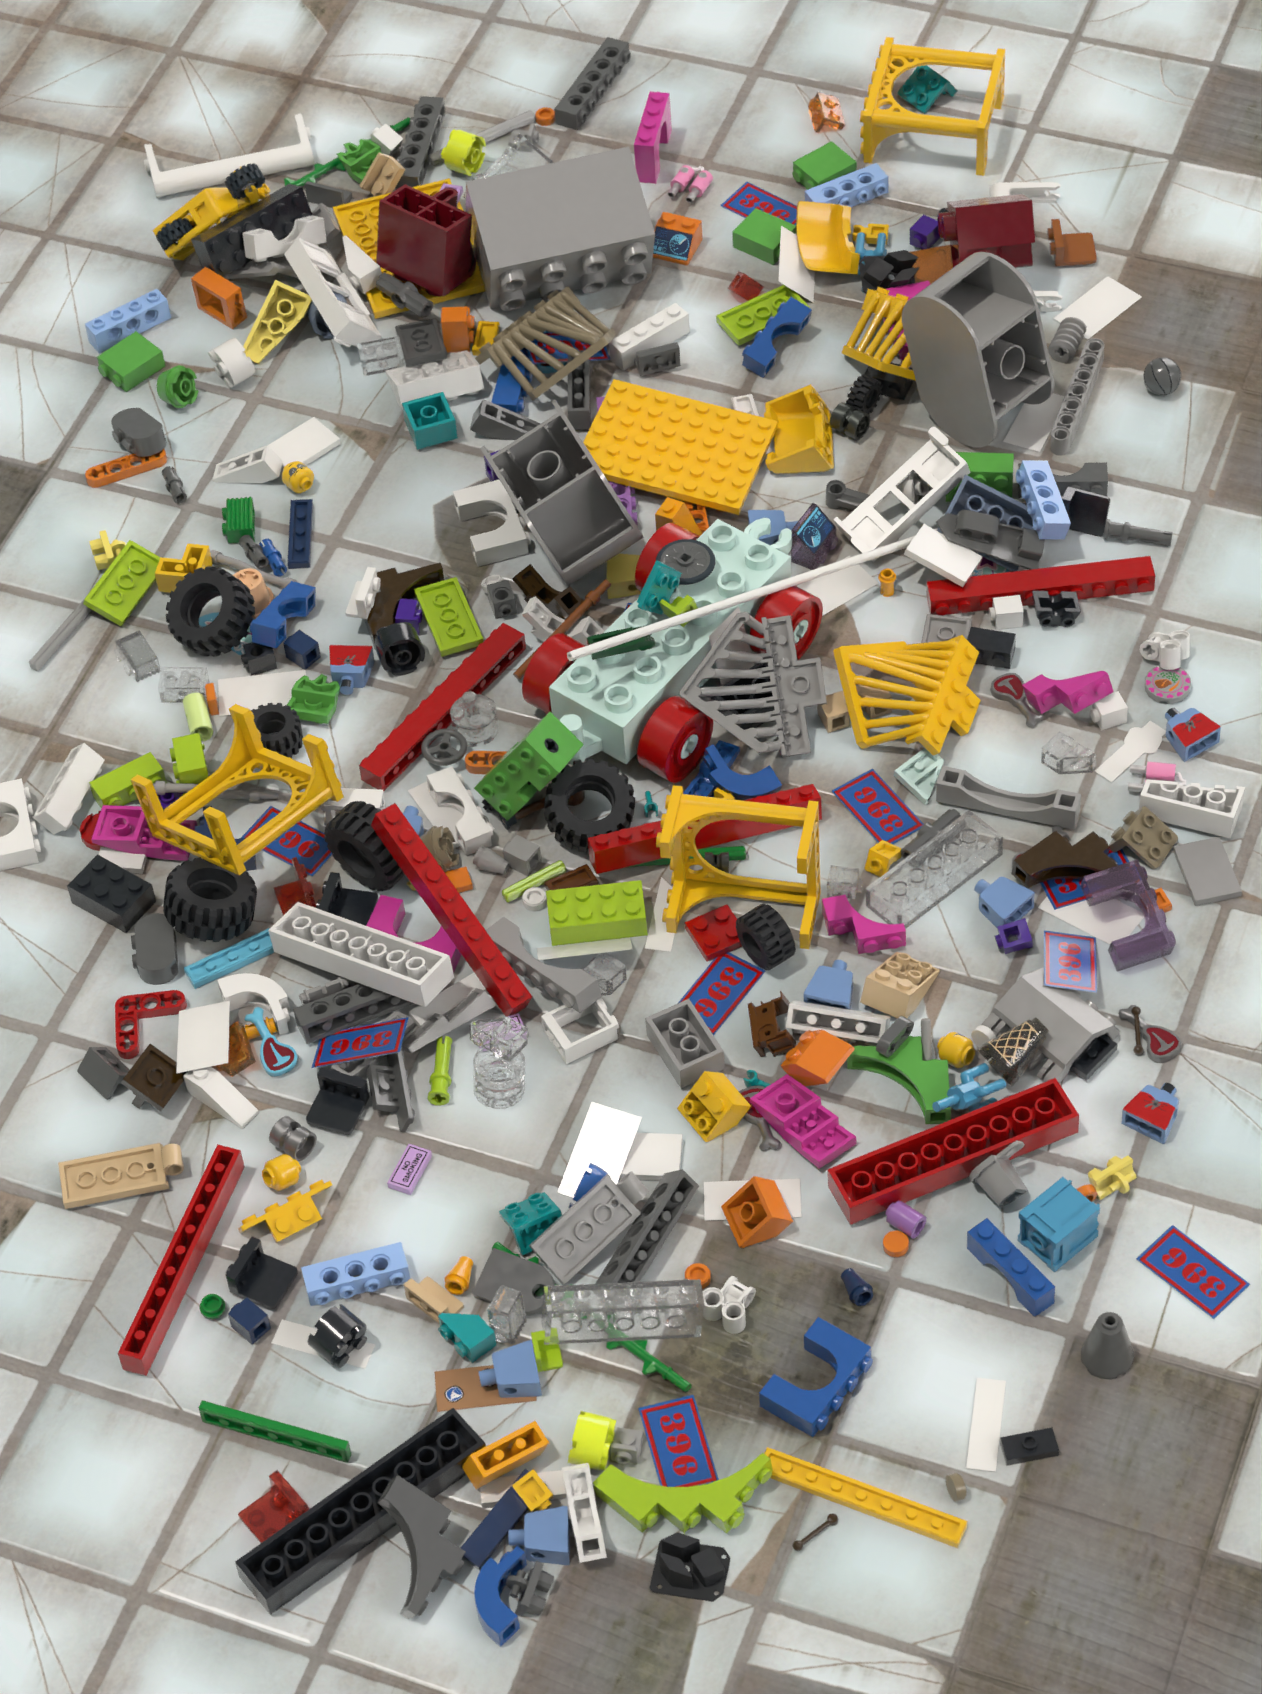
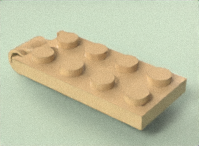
(119, 1174)

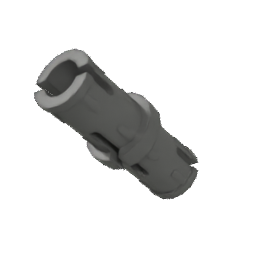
(174, 484)
(249, 546)

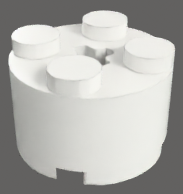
(232, 362)

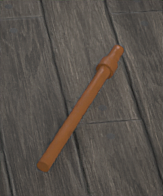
(591, 599)

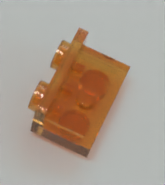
(825, 111)
(240, 1051)

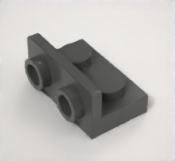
(658, 359)

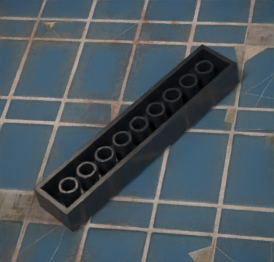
(351, 1516)

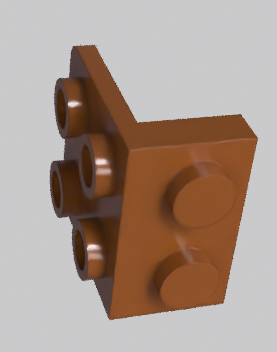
(1070, 248)

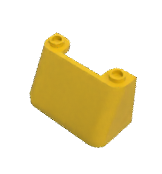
(802, 433)

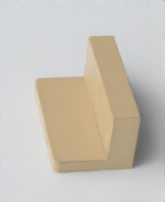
(431, 1298)

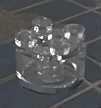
(475, 718)

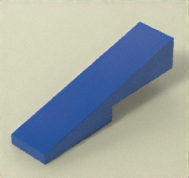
(701, 785)

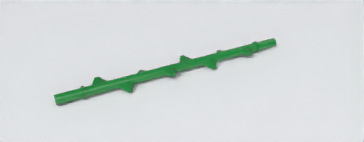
(321, 169)
(636, 1347)

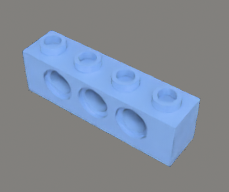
(851, 188)
(123, 321)
(1043, 499)
(365, 1264)

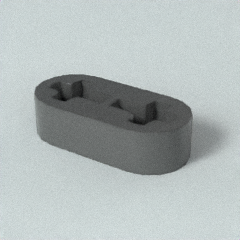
(894, 1036)

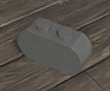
(138, 432)
(155, 949)

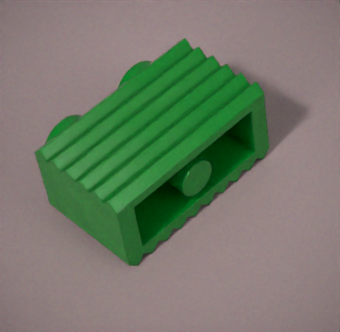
(239, 519)

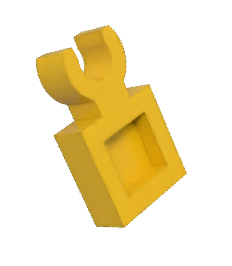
(871, 233)

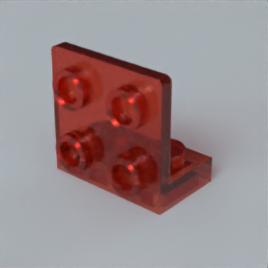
(296, 891)
(273, 1509)

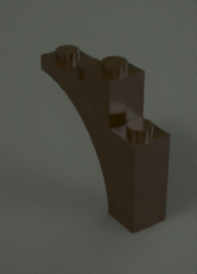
(396, 587)
(1058, 859)

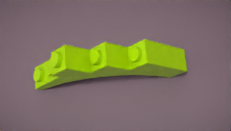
(682, 1506)

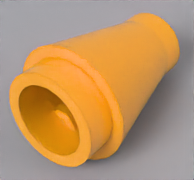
(458, 1278)

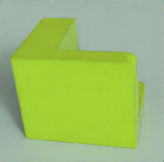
(678, 606)
(546, 1356)

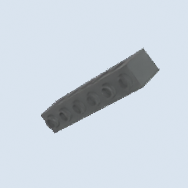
(592, 83)
(421, 140)
(344, 1011)
(650, 1229)

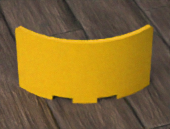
(824, 237)

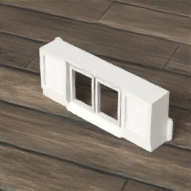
(347, 323)
(934, 464)

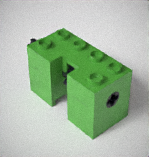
(528, 766)

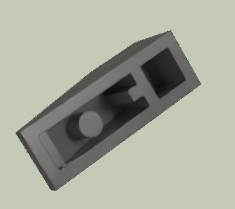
(499, 422)

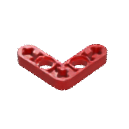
(133, 1015)

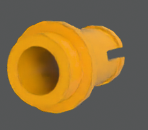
(887, 578)
(252, 1031)

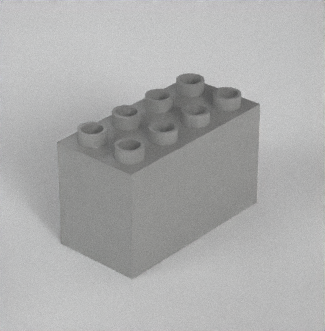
(560, 228)

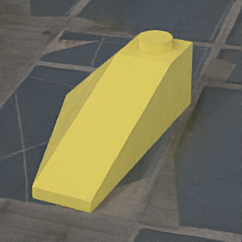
(277, 317)

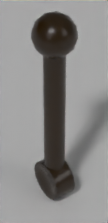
(1138, 1049)
(832, 1520)

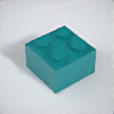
(430, 420)

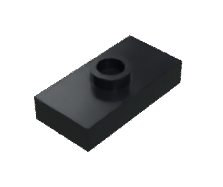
(1093, 1056)
(1029, 1446)

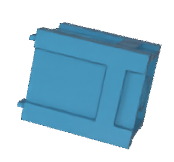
(1058, 1224)

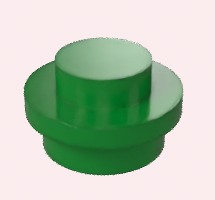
(212, 1306)

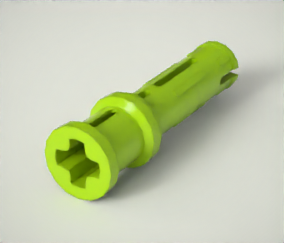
(440, 1079)

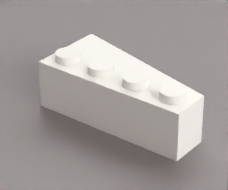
(1194, 806)

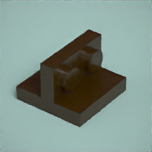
(153, 1078)

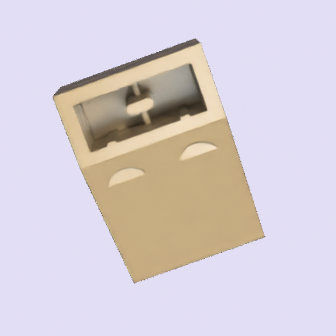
(898, 985)

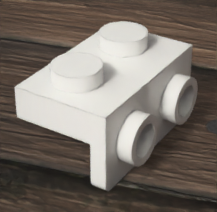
(363, 595)

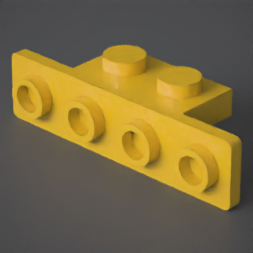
(291, 1216)

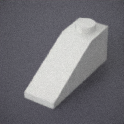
(362, 269)
(252, 467)
(220, 1095)

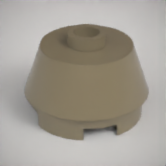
(440, 844)

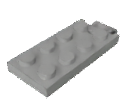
(589, 1225)

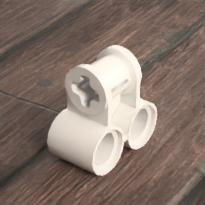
(1167, 648)
(729, 1302)

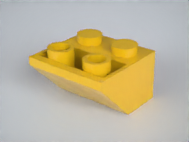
(713, 1105)

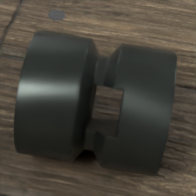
(851, 421)

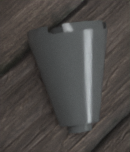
(1107, 1348)

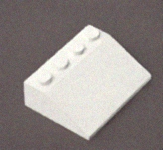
(452, 376)

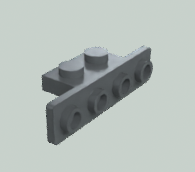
(390, 1089)

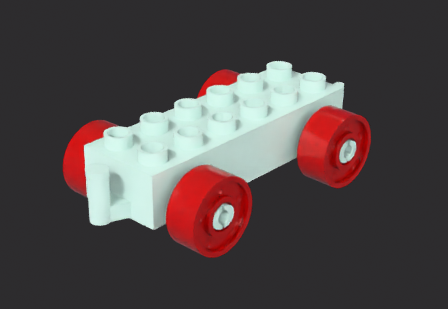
(633, 698)

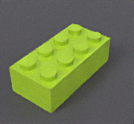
(596, 913)

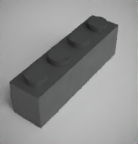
(579, 395)

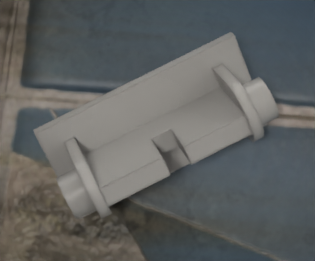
(320, 992)

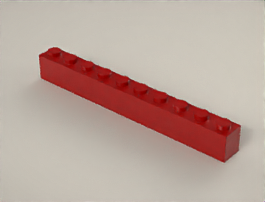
(1085, 579)
(433, 713)
(638, 843)
(451, 910)
(181, 1260)

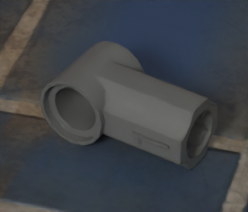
(839, 496)

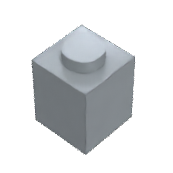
(522, 855)

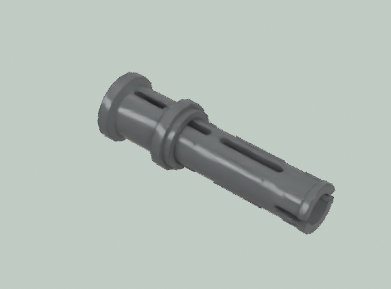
(1127, 532)

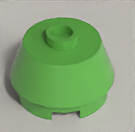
(177, 386)

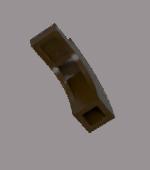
(559, 603)

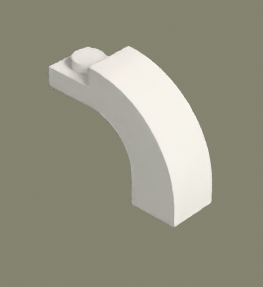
(546, 622)
(258, 991)
(583, 1512)

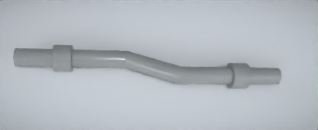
(218, 557)
(253, 794)

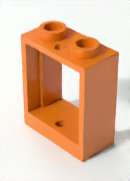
(218, 297)

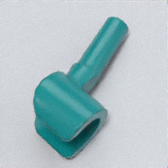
(649, 805)
(753, 1080)

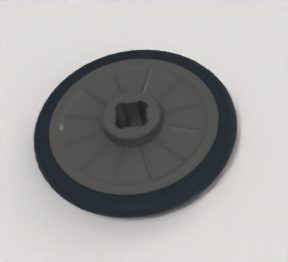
(690, 558)

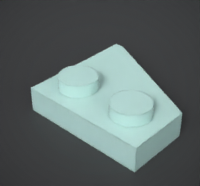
(920, 774)

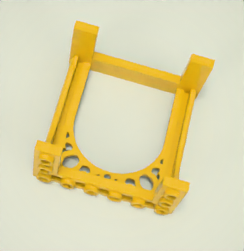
(899, 58)
(238, 767)
(696, 886)

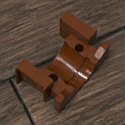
(766, 1029)

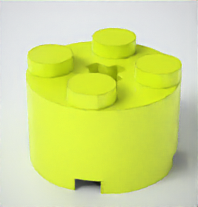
(463, 152)
(592, 1440)

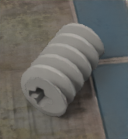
(1067, 339)

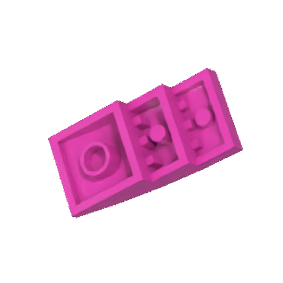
(128, 831)
(803, 1121)

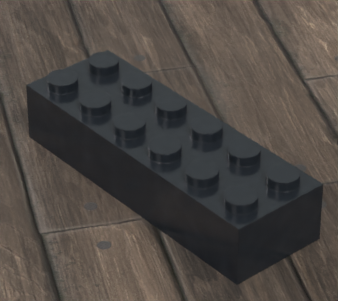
(223, 245)

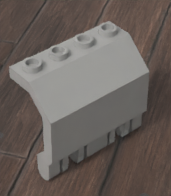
(1066, 1016)

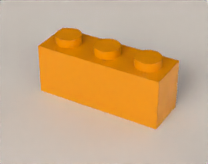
(505, 1455)

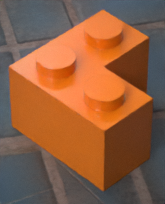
(456, 328)

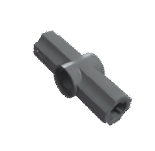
(404, 295)
(929, 830)

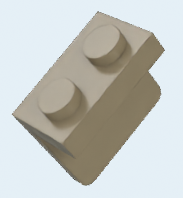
(1144, 836)

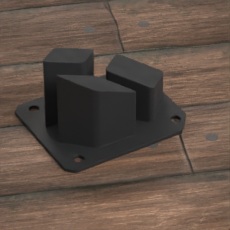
(877, 268)
(706, 1573)

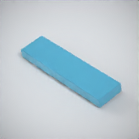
(229, 959)

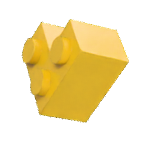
(172, 570)

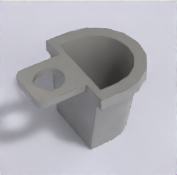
(999, 1177)

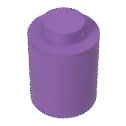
(905, 1218)

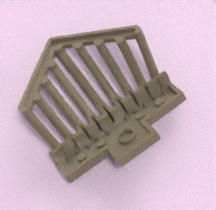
(550, 316)

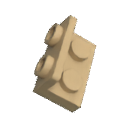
(382, 175)

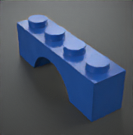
(790, 319)
(293, 601)
(1029, 1284)

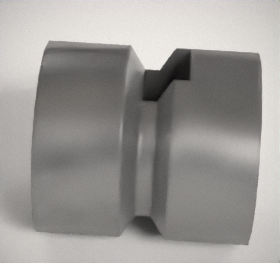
(292, 1138)

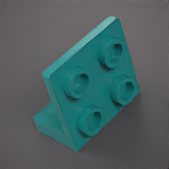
(925, 87)
(659, 586)
(530, 1219)

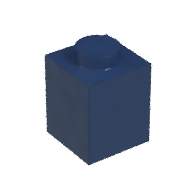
(301, 649)
(249, 1320)

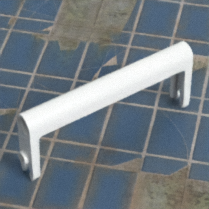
(216, 172)
(1037, 193)

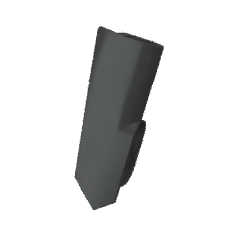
(990, 537)

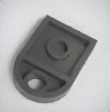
(513, 1273)

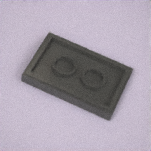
(421, 342)

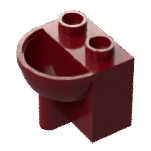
(992, 226)
(425, 239)

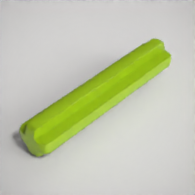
(534, 880)

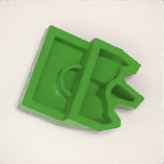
(359, 158)
(314, 699)

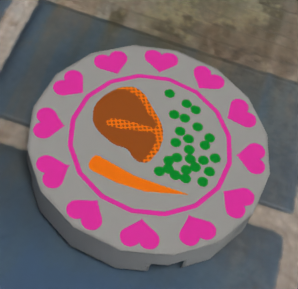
(1167, 685)

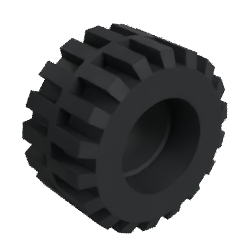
(284, 722)
(765, 936)

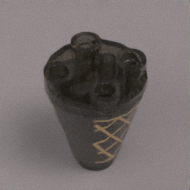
(1014, 1049)

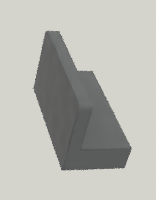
(326, 195)
(102, 1070)

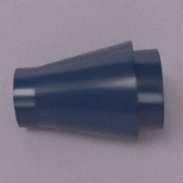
(857, 1288)

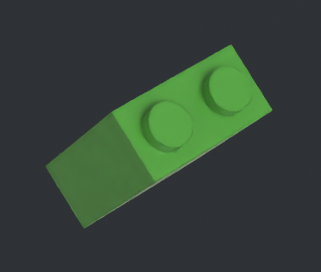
(822, 166)
(760, 235)
(130, 361)

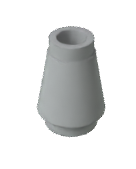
(490, 861)

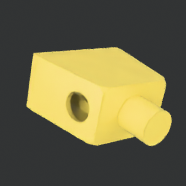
(622, 575)

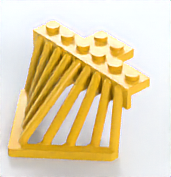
(883, 306)
(939, 697)

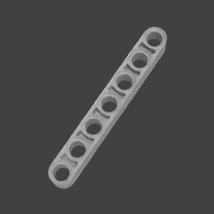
(1077, 396)

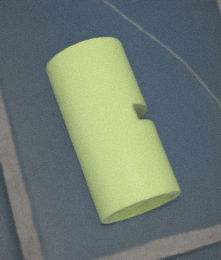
(198, 715)

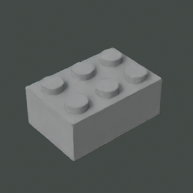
(684, 1042)

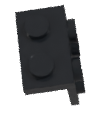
(1086, 511)
(346, 903)
(338, 1101)
(259, 1275)

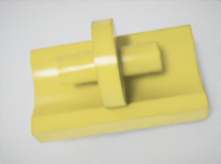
(103, 546)
(1114, 1177)

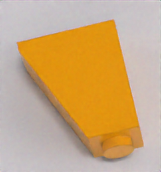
(676, 512)

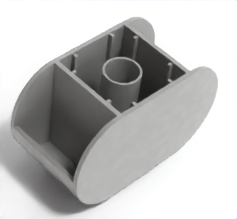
(977, 347)
(564, 497)

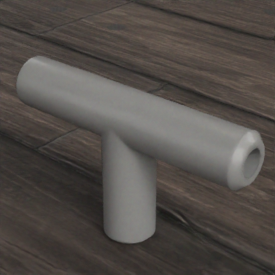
(926, 1039)

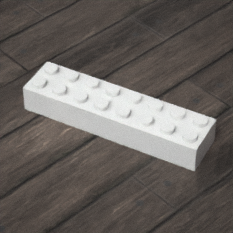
(361, 954)

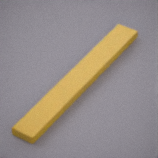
(866, 1498)

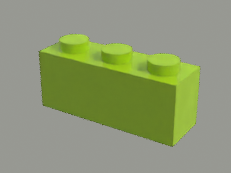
(116, 786)

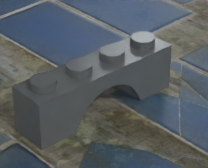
(1090, 478)

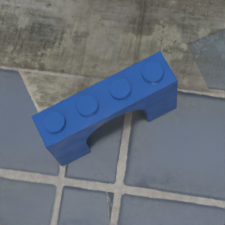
(811, 1408)

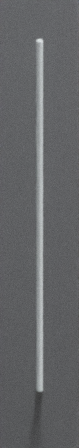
(738, 599)

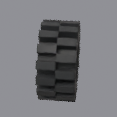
(864, 393)

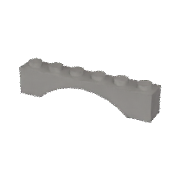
(1051, 808)
(571, 986)

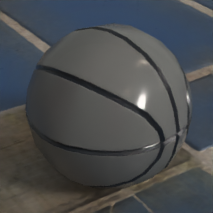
(1162, 376)

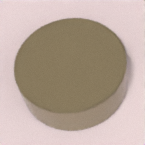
(955, 1487)

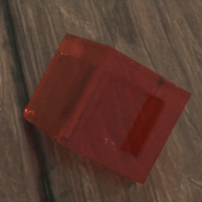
(745, 286)

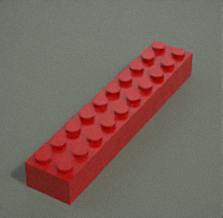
(951, 1150)

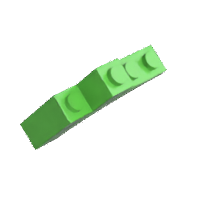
(922, 1079)

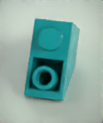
(469, 1334)

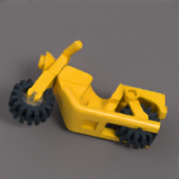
(243, 189)

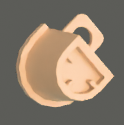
(261, 593)

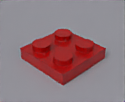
(714, 932)

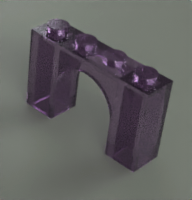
(1130, 883)

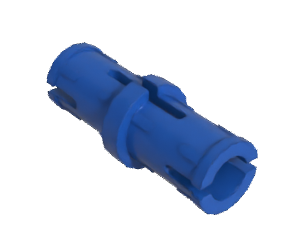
(274, 557)

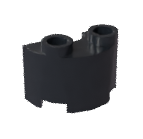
(1056, 610)

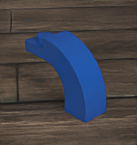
(740, 786)
(494, 1616)

